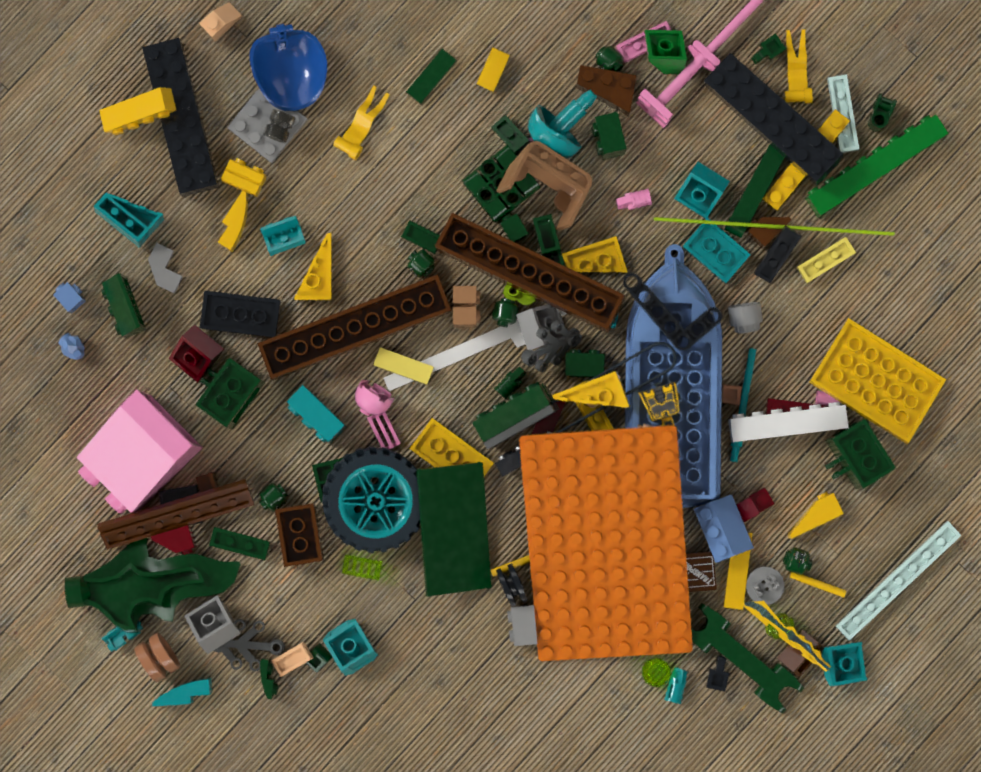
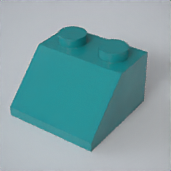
(702, 190)

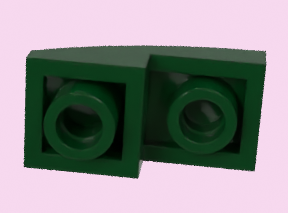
(269, 685)

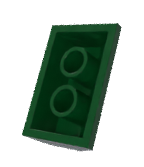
(123, 306)

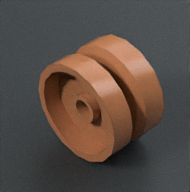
(157, 657)

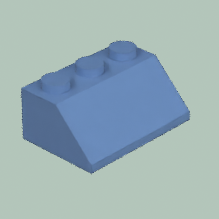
(723, 528)

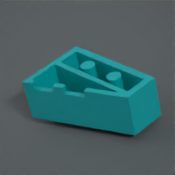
(129, 219)

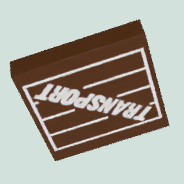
(701, 572)

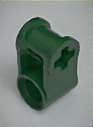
(883, 110)

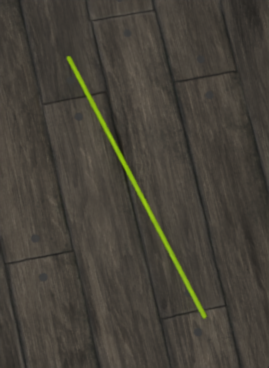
(774, 226)

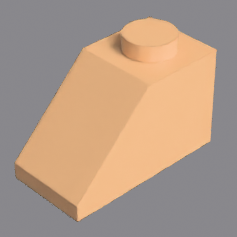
(220, 20)

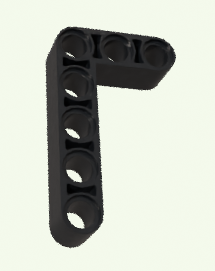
(667, 316)

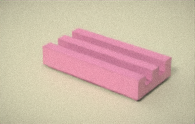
(397, 442)

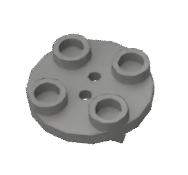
(773, 581)

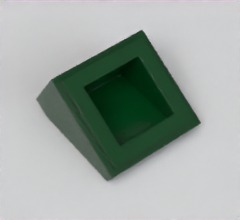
(321, 657)

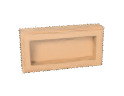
(292, 659)

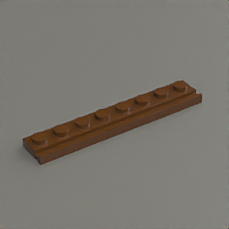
(175, 514)

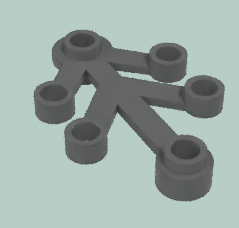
(571, 338)
(244, 644)

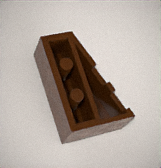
(609, 86)

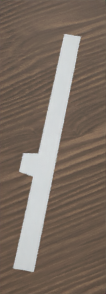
(465, 350)

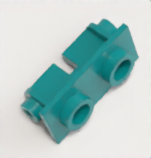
(115, 637)

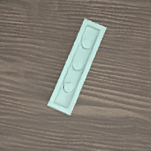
(841, 101)

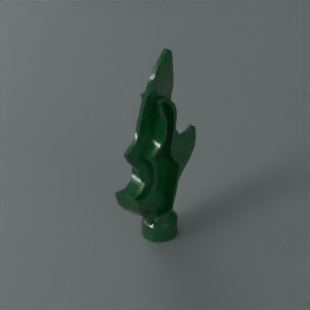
(144, 585)

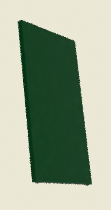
(454, 528)

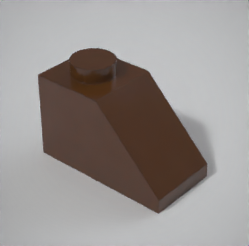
(763, 236)

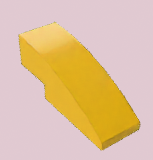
(235, 222)

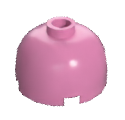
(373, 398)

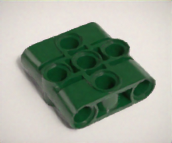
(477, 185)

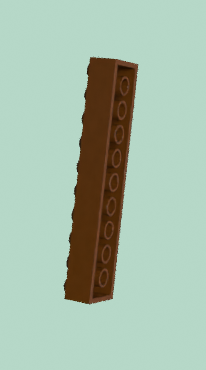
(530, 272)
(354, 327)

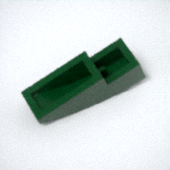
(548, 238)

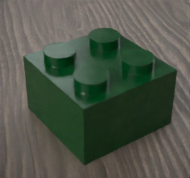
(609, 136)

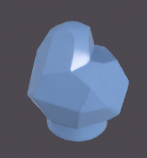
(72, 346)

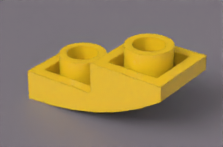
(493, 69)

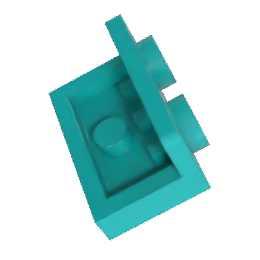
(283, 235)

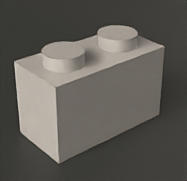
(523, 625)

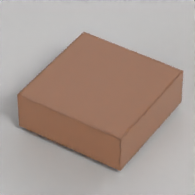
(731, 394)

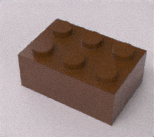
(299, 534)

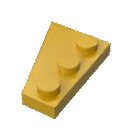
(596, 257)

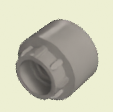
(745, 317)

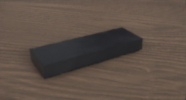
(777, 254)

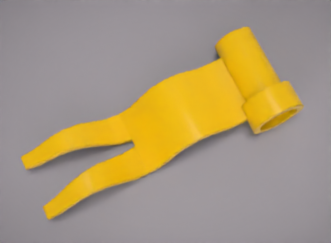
(797, 72)
(360, 126)

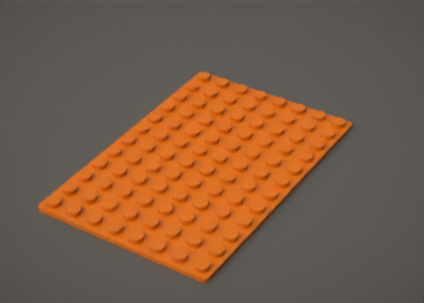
(606, 543)

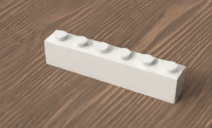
(788, 423)

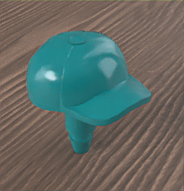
(554, 130)

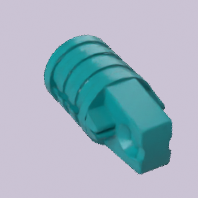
(676, 686)

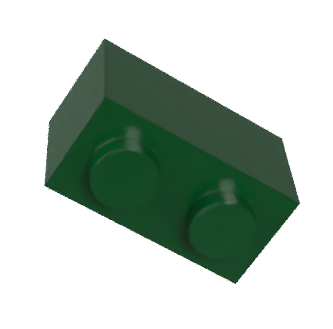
(584, 364)

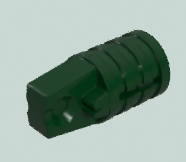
(510, 382)

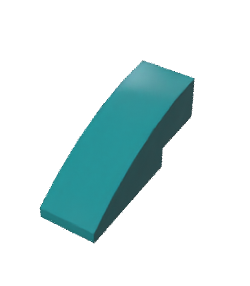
(184, 693)

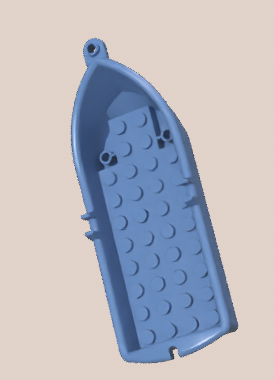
(695, 374)

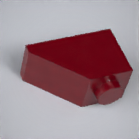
(177, 540)

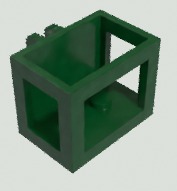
(229, 393)
(859, 455)

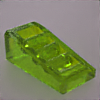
(378, 568)

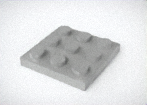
(251, 122)

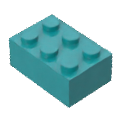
(315, 415)

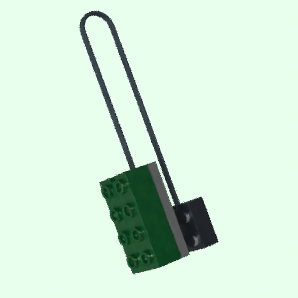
(529, 408)

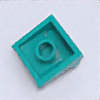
(845, 663)

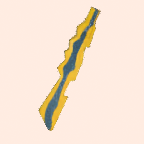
(788, 634)

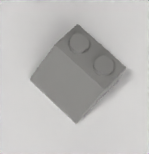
(535, 318)

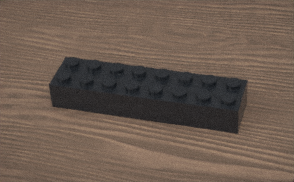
(773, 119)
(184, 127)

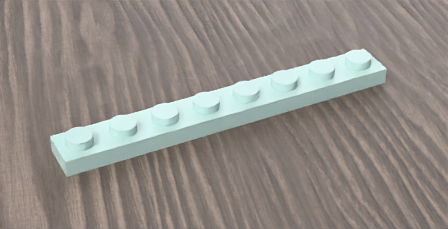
(898, 580)

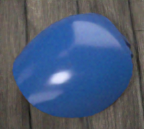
(289, 67)

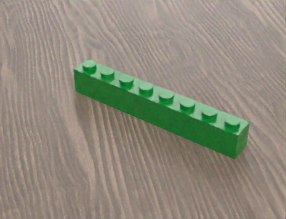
(876, 166)

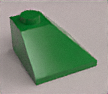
(666, 50)

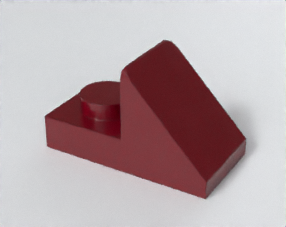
(754, 504)

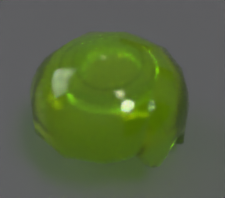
(656, 672)

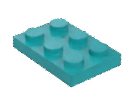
(716, 251)

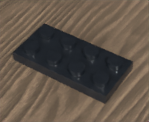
(240, 314)

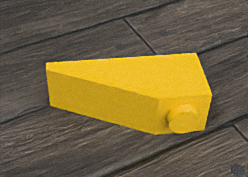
(818, 513)

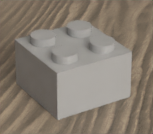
(212, 624)

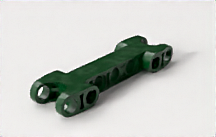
(769, 680)

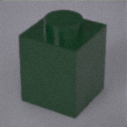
(513, 228)

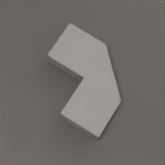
(158, 262)

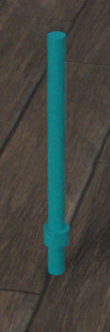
(744, 399)

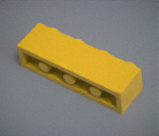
(137, 110)

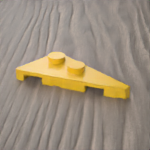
(318, 280)
(603, 391)

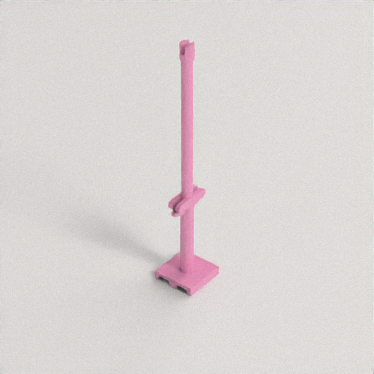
(702, 57)

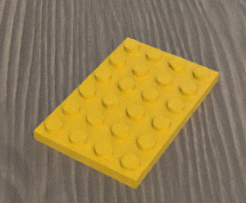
(877, 381)

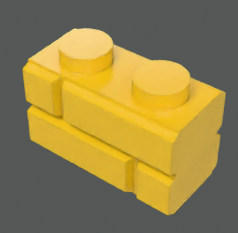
(244, 177)

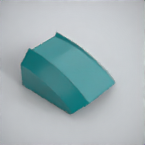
(350, 647)

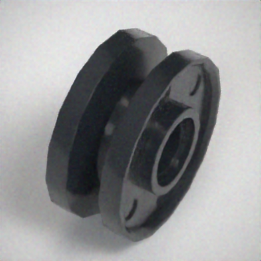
(511, 585)

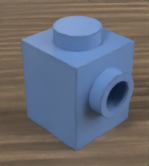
(69, 296)

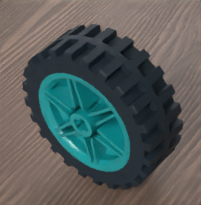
(340, 499)

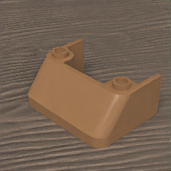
(556, 172)

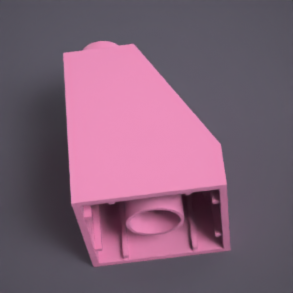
(137, 453)

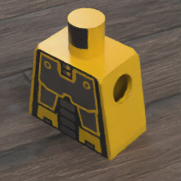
(661, 403)

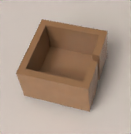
(465, 307)

